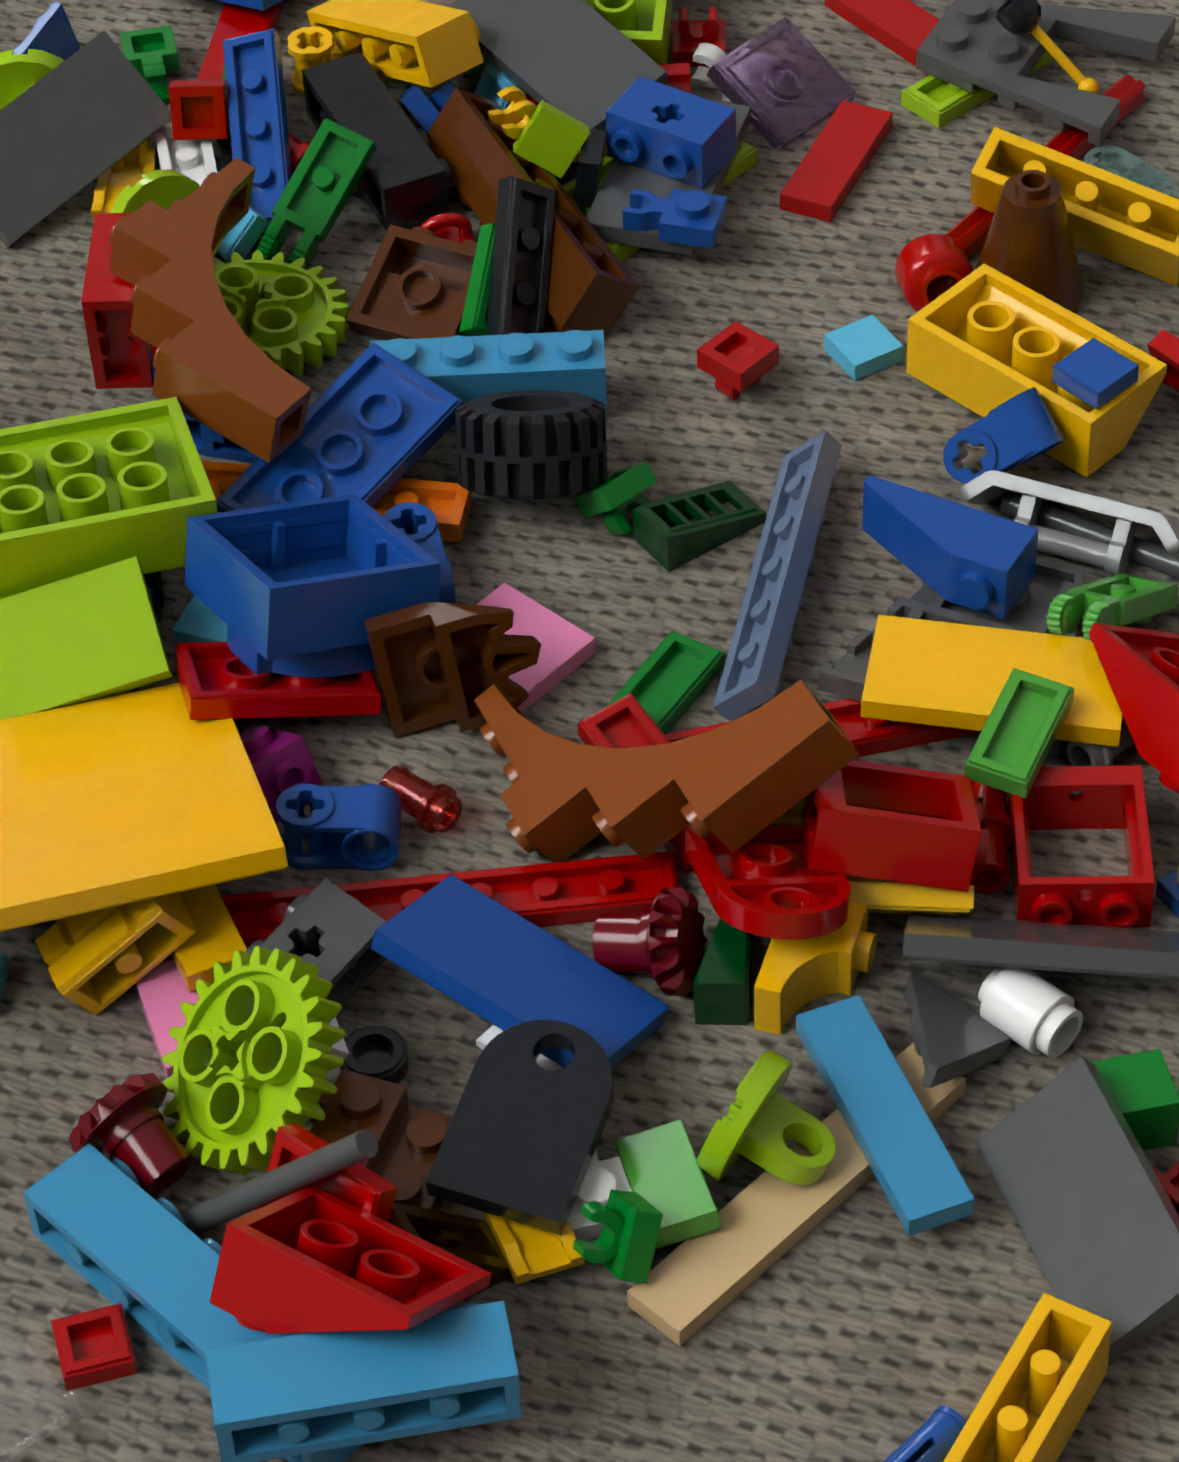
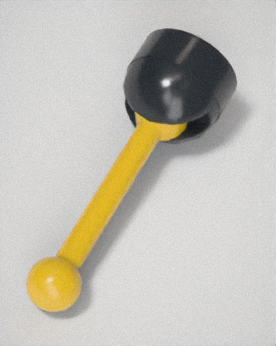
(1023, 18)

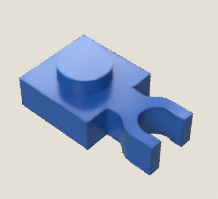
(682, 219)

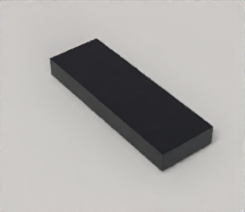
(520, 258)

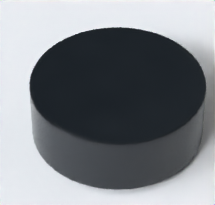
(377, 1053)

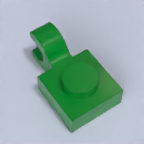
(153, 55)

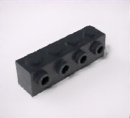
(404, 176)

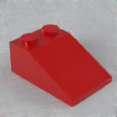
(1145, 682)
(333, 1269)

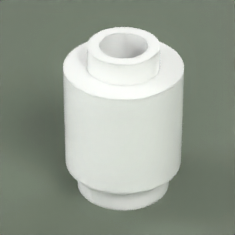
(1030, 1010)

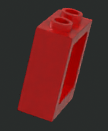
(116, 354)
(1109, 800)
(896, 826)

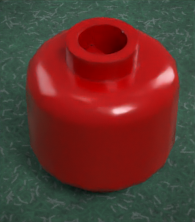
(930, 268)

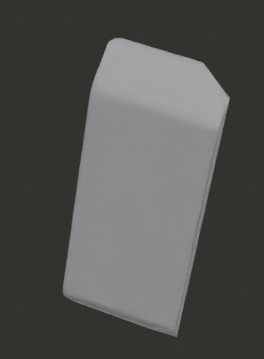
(1110, 556)

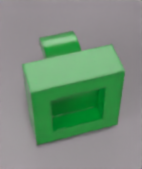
(613, 496)
(626, 1235)

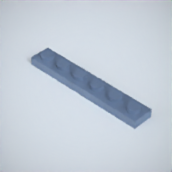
(778, 578)

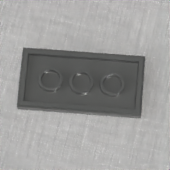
(561, 53)
(71, 132)
(622, 177)
(1042, 945)
(1090, 1204)

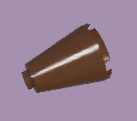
(1034, 239)

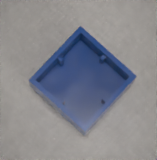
(304, 579)

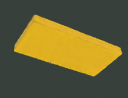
(957, 671)

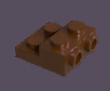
(414, 287)
(405, 1132)

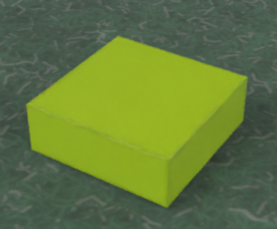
(551, 139)

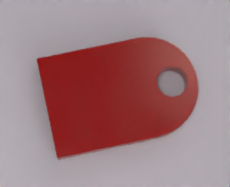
(768, 884)

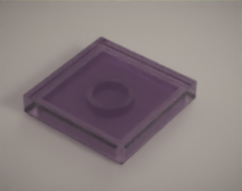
(783, 83)

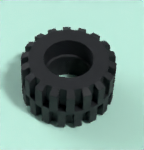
(531, 444)

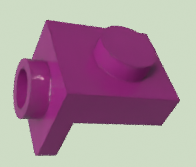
(279, 761)

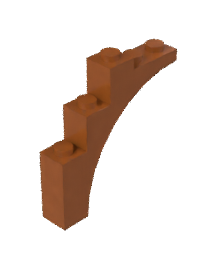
(181, 311)
(716, 781)

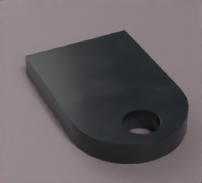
(526, 1130)

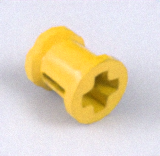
(309, 48)

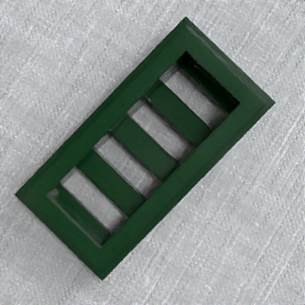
(673, 540)
(725, 978)

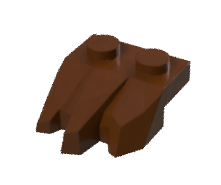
(442, 658)

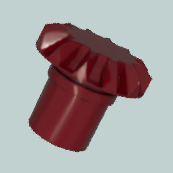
(659, 942)
(132, 1129)

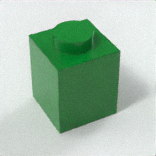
(1144, 1095)

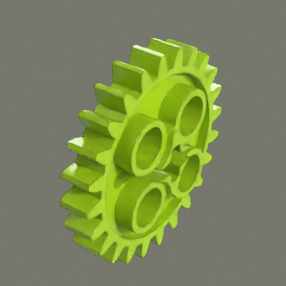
(299, 311)
(251, 1058)

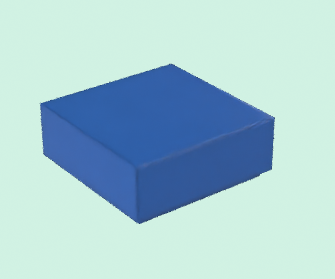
(1095, 373)

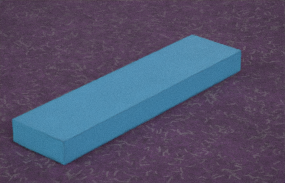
(885, 1115)

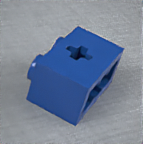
(671, 132)

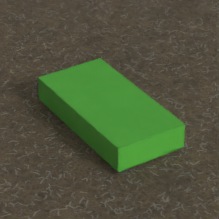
(1019, 733)
(667, 1176)

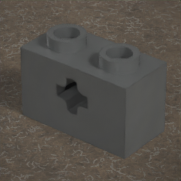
(332, 934)

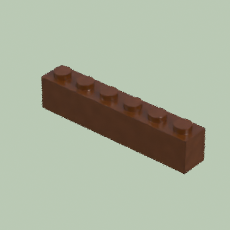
(585, 278)

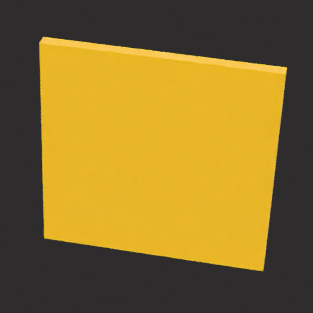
(125, 807)

